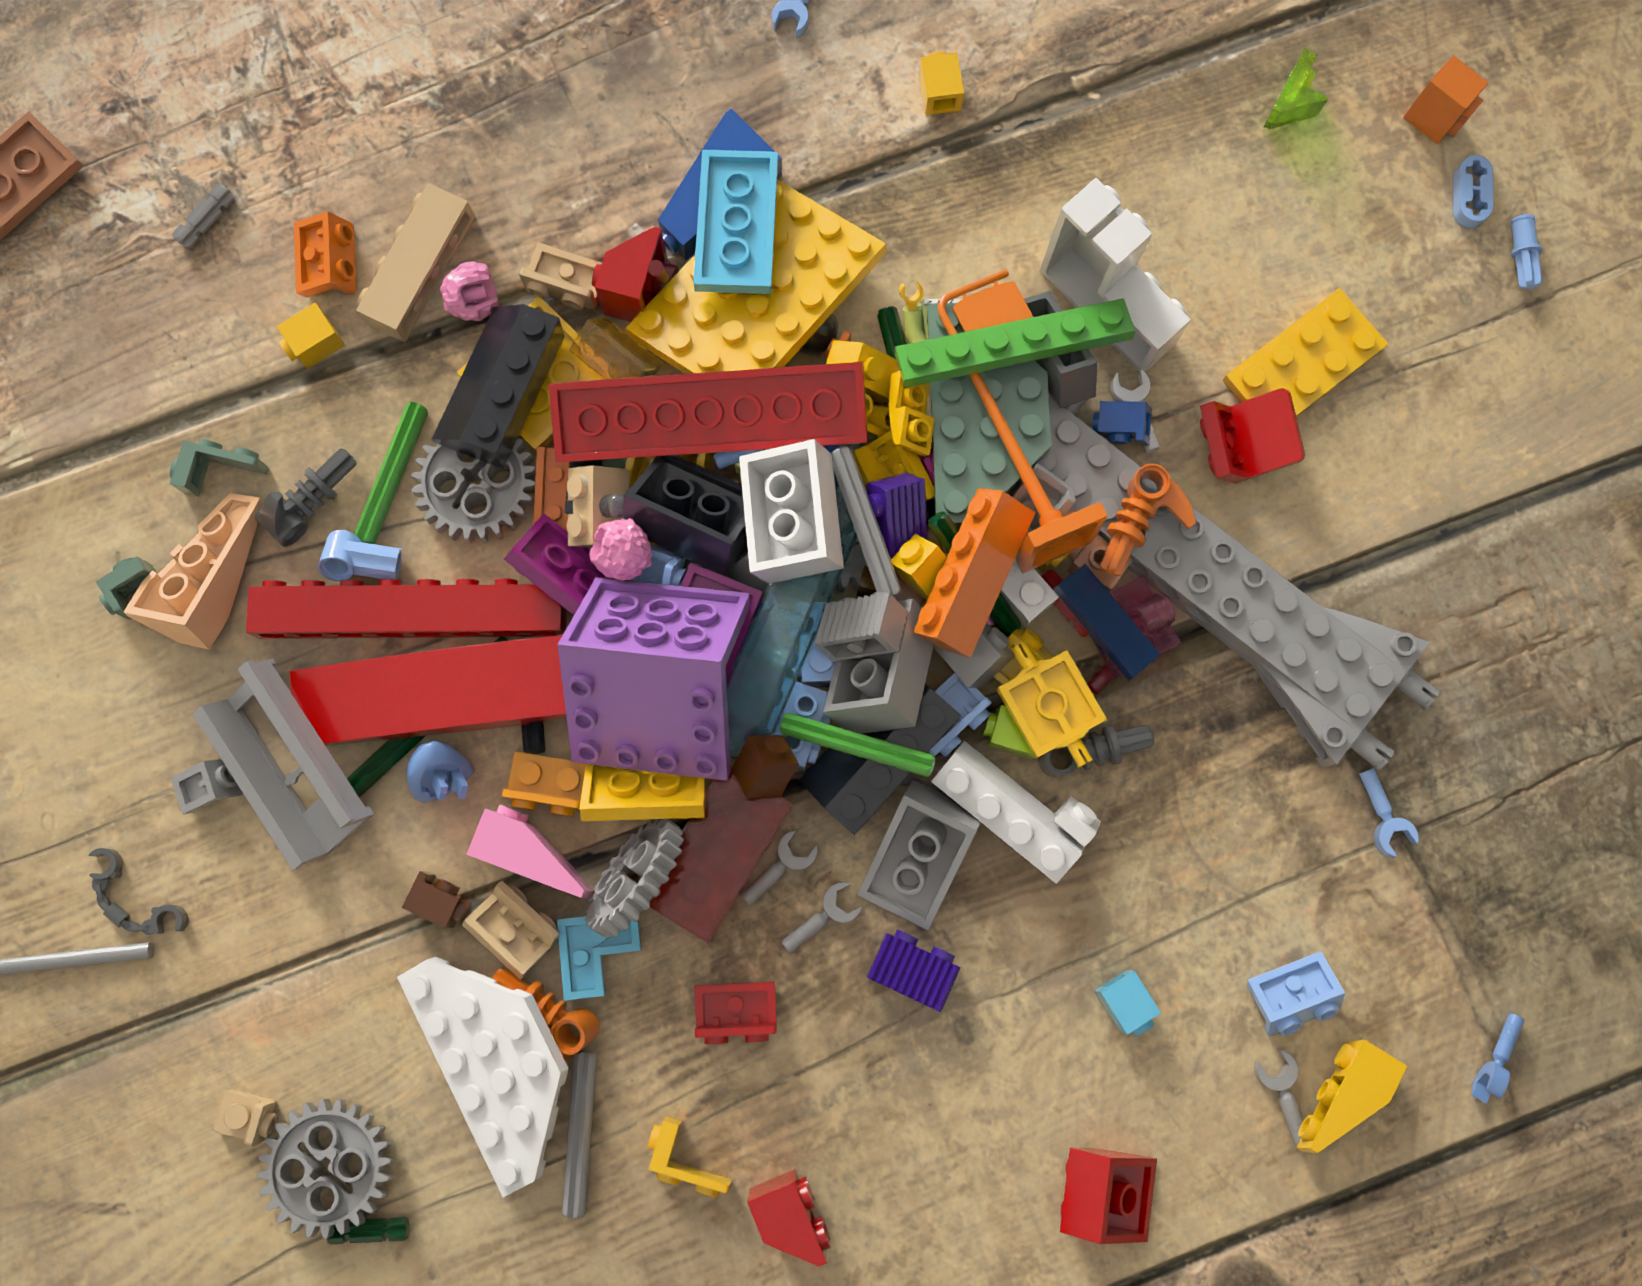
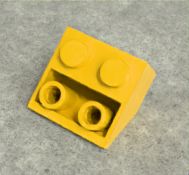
(877, 380)

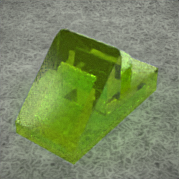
(1296, 99)

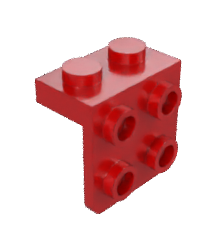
(1252, 436)

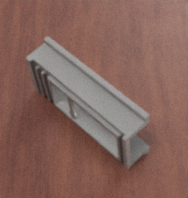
(297, 831)

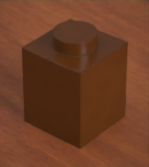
(764, 766)

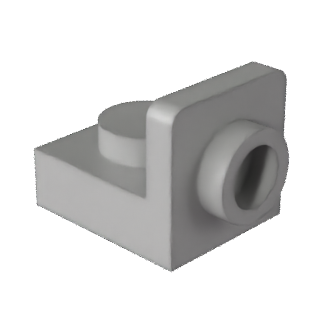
(204, 785)

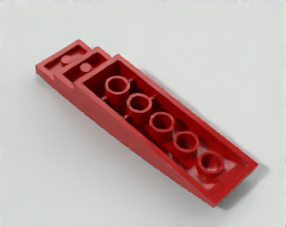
(433, 691)

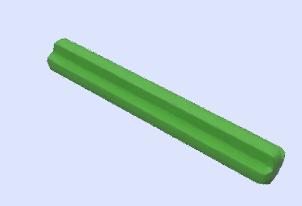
(391, 472)
(857, 744)

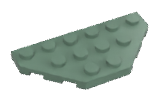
(964, 439)

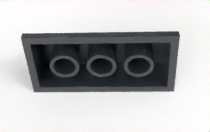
(500, 383)
(857, 787)

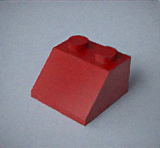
(624, 279)
(1108, 1196)

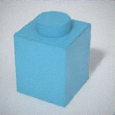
(1128, 1003)

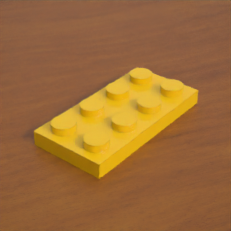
(1310, 354)

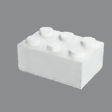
(791, 512)

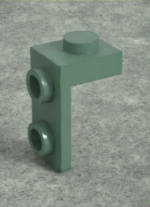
(190, 467)

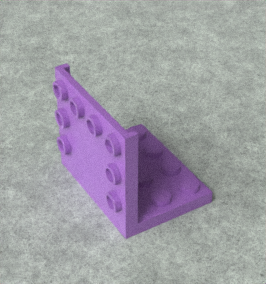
(651, 677)

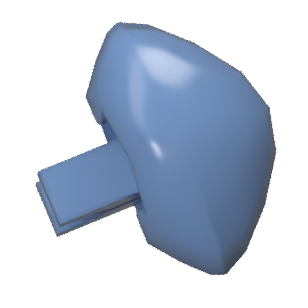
(436, 771)

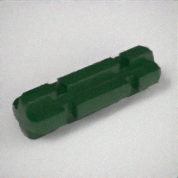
(374, 1231)

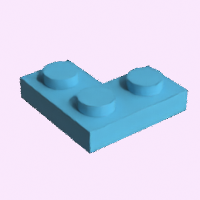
(582, 955)

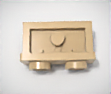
(561, 276)
(512, 929)

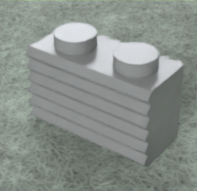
(861, 627)

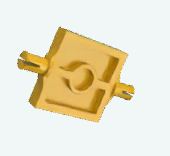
(1051, 704)

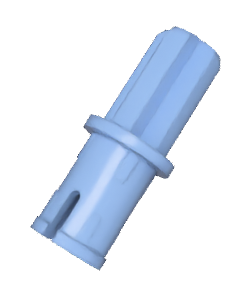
(1526, 251)

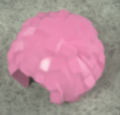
(469, 292)
(621, 550)

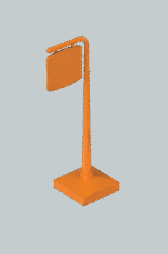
(1057, 533)

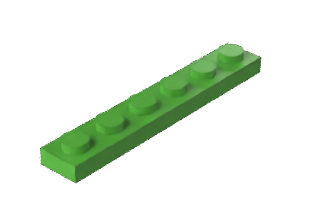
(1014, 342)

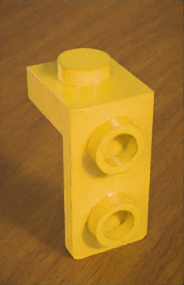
(663, 1142)

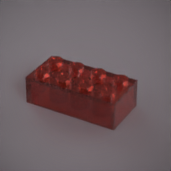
(718, 857)

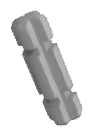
(203, 216)

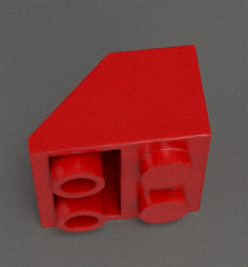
(786, 1219)

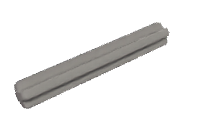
(864, 521)
(579, 1134)

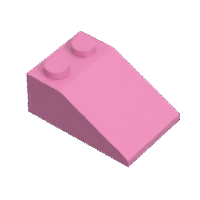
(514, 845)

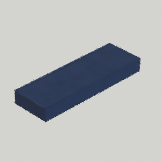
(1106, 622)

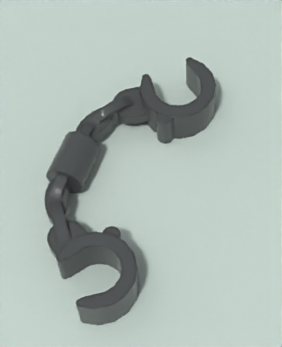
(116, 913)

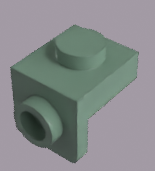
(121, 583)

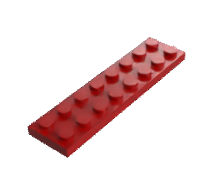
(708, 412)

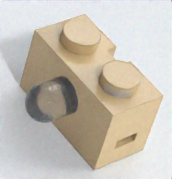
(596, 499)

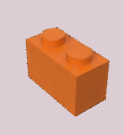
(1447, 100)

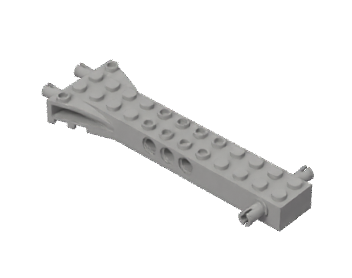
(1314, 660)

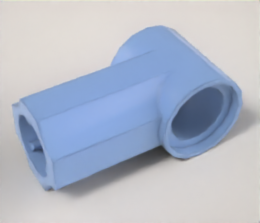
(348, 556)

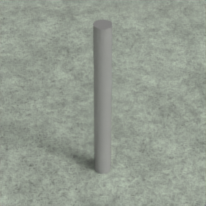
(76, 958)

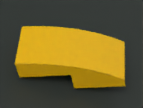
(908, 417)

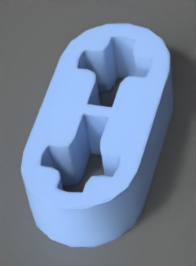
(1480, 192)

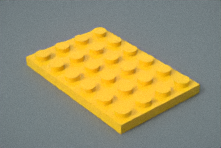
(814, 270)

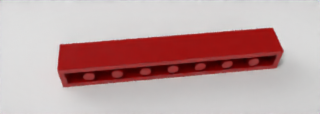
(402, 610)

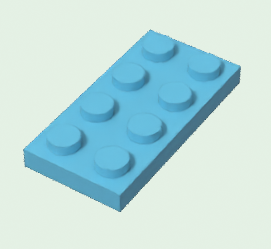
(736, 222)

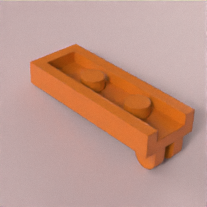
(550, 487)

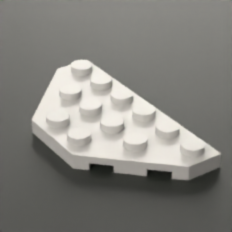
(495, 1062)

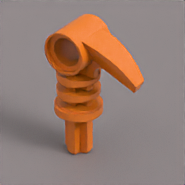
(1137, 509)
(555, 1014)

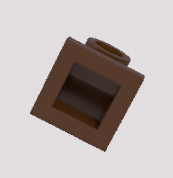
(437, 901)

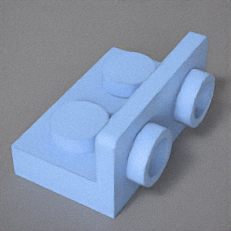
(1297, 994)

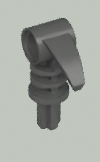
(285, 517)
(1108, 745)

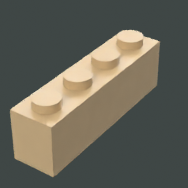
(415, 262)

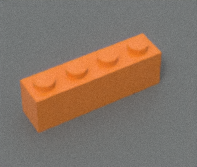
(974, 571)

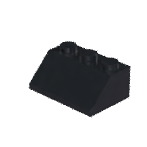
(689, 512)

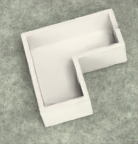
(1096, 261)

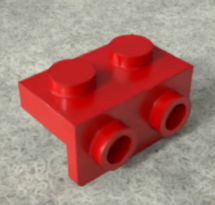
(735, 1010)

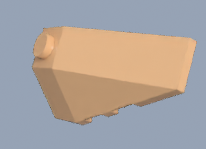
(199, 585)

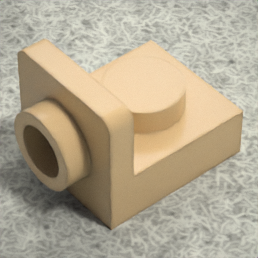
(246, 1117)

